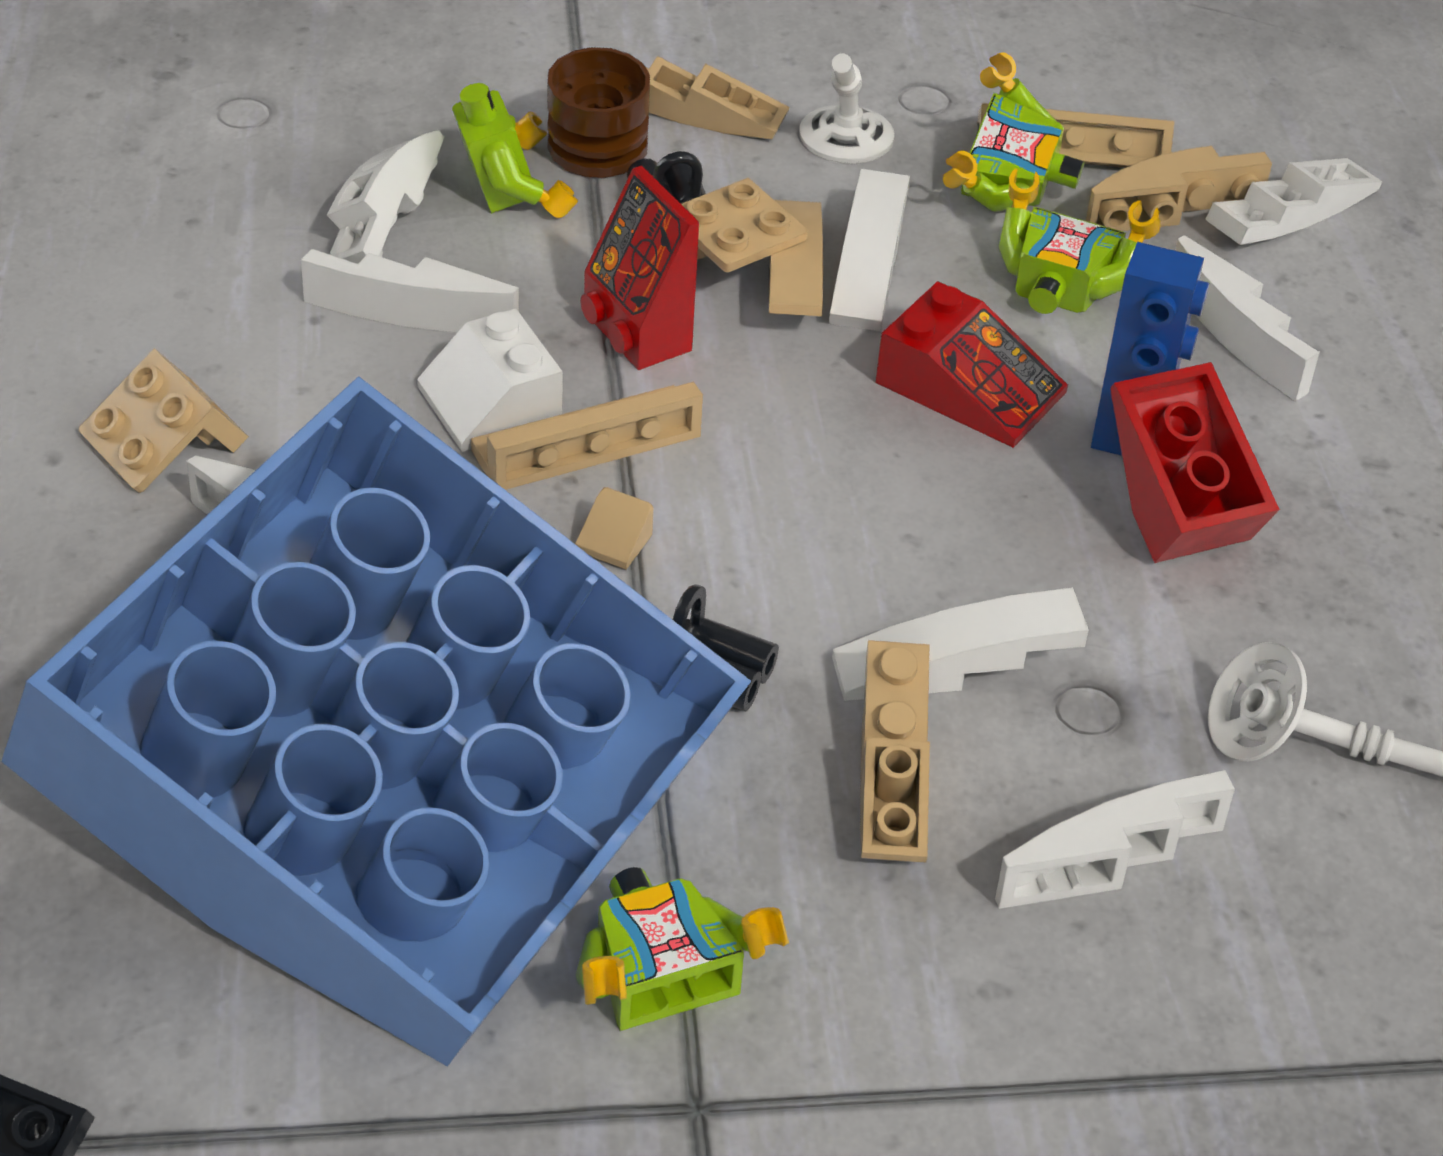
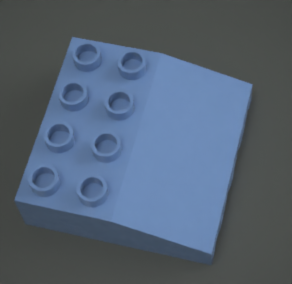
(373, 722)

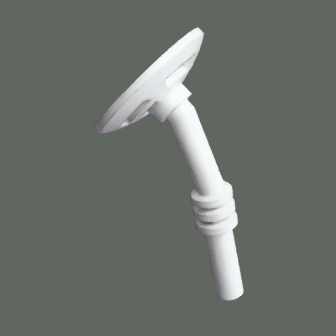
(847, 122)
(1281, 717)

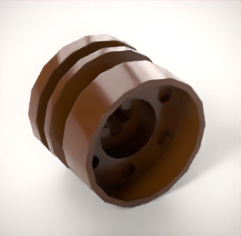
(597, 111)

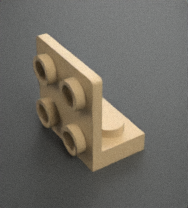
(742, 225)
(154, 419)

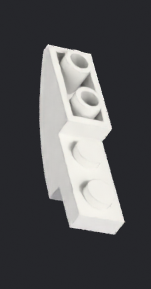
(378, 192)

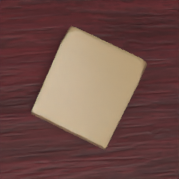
(616, 528)

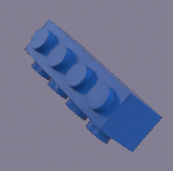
(1150, 326)

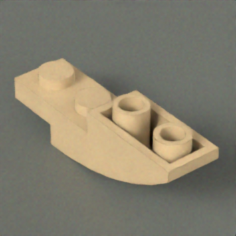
(1175, 185)
(895, 752)

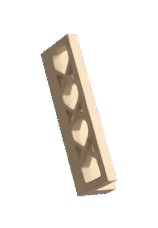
(1109, 138)
(590, 436)

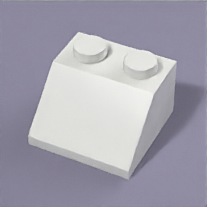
(492, 379)

